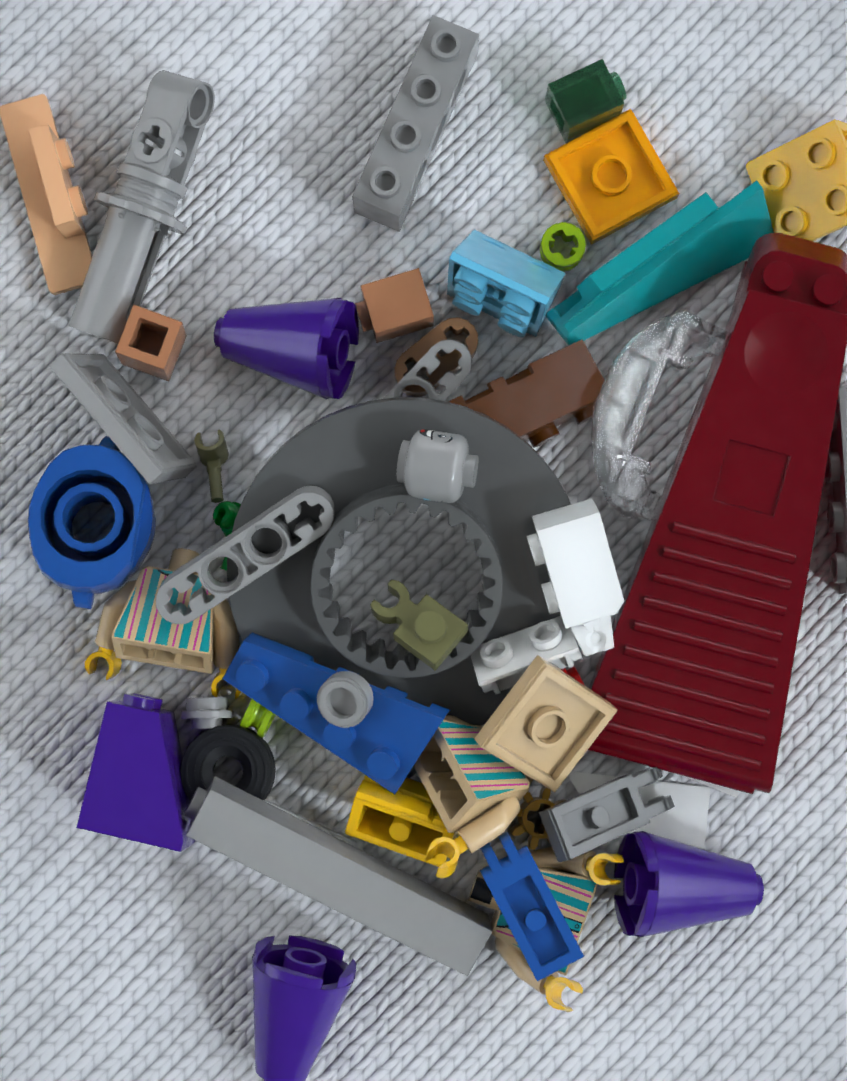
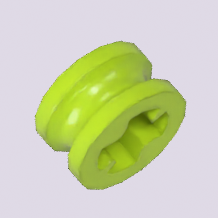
(568, 233)
(257, 717)

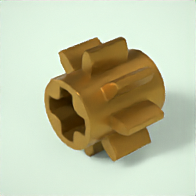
(533, 804)

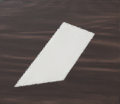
(681, 823)

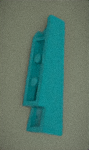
(665, 262)

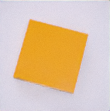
(611, 176)

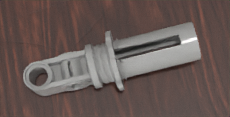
(143, 203)

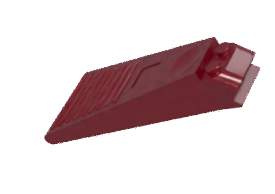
(727, 561)

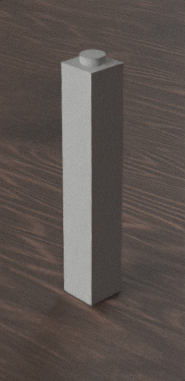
(337, 875)

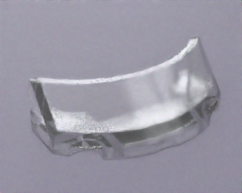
(625, 401)

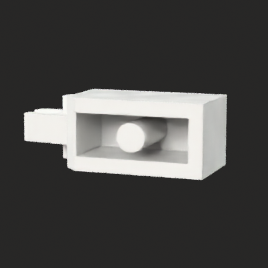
(580, 572)

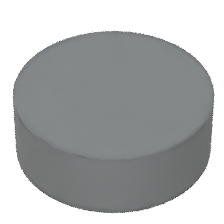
(345, 699)

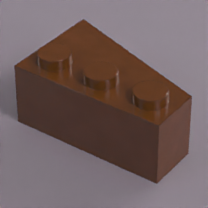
(543, 394)

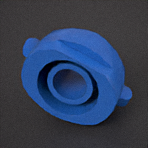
(68, 484)

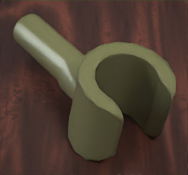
(213, 458)

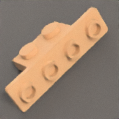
(47, 191)

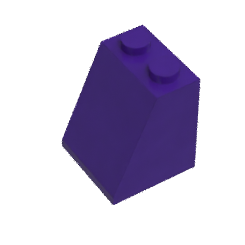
(137, 777)

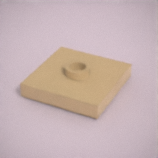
(545, 724)

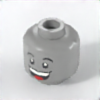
(436, 466)

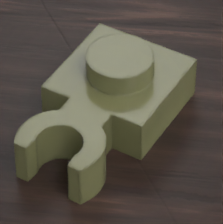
(424, 628)

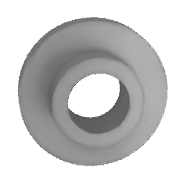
(206, 711)

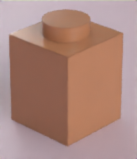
(395, 306)
(151, 343)

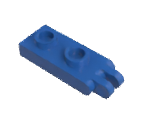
(529, 909)

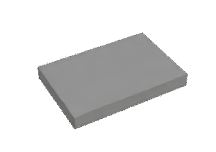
(124, 416)

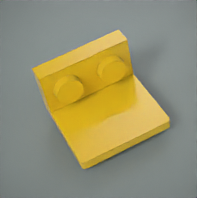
(806, 182)

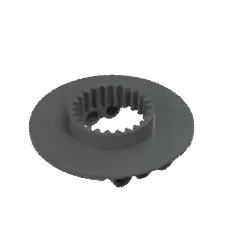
(356, 463)

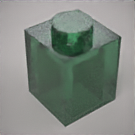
(585, 99)

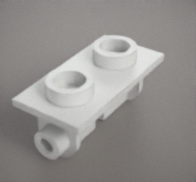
(506, 658)

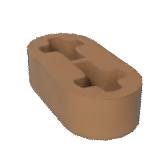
(448, 362)

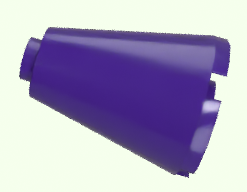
(294, 342)
(680, 886)
(295, 1003)

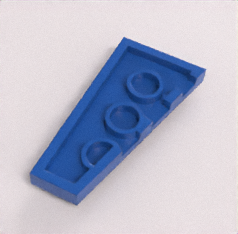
(288, 684)

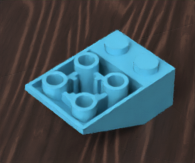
(502, 283)

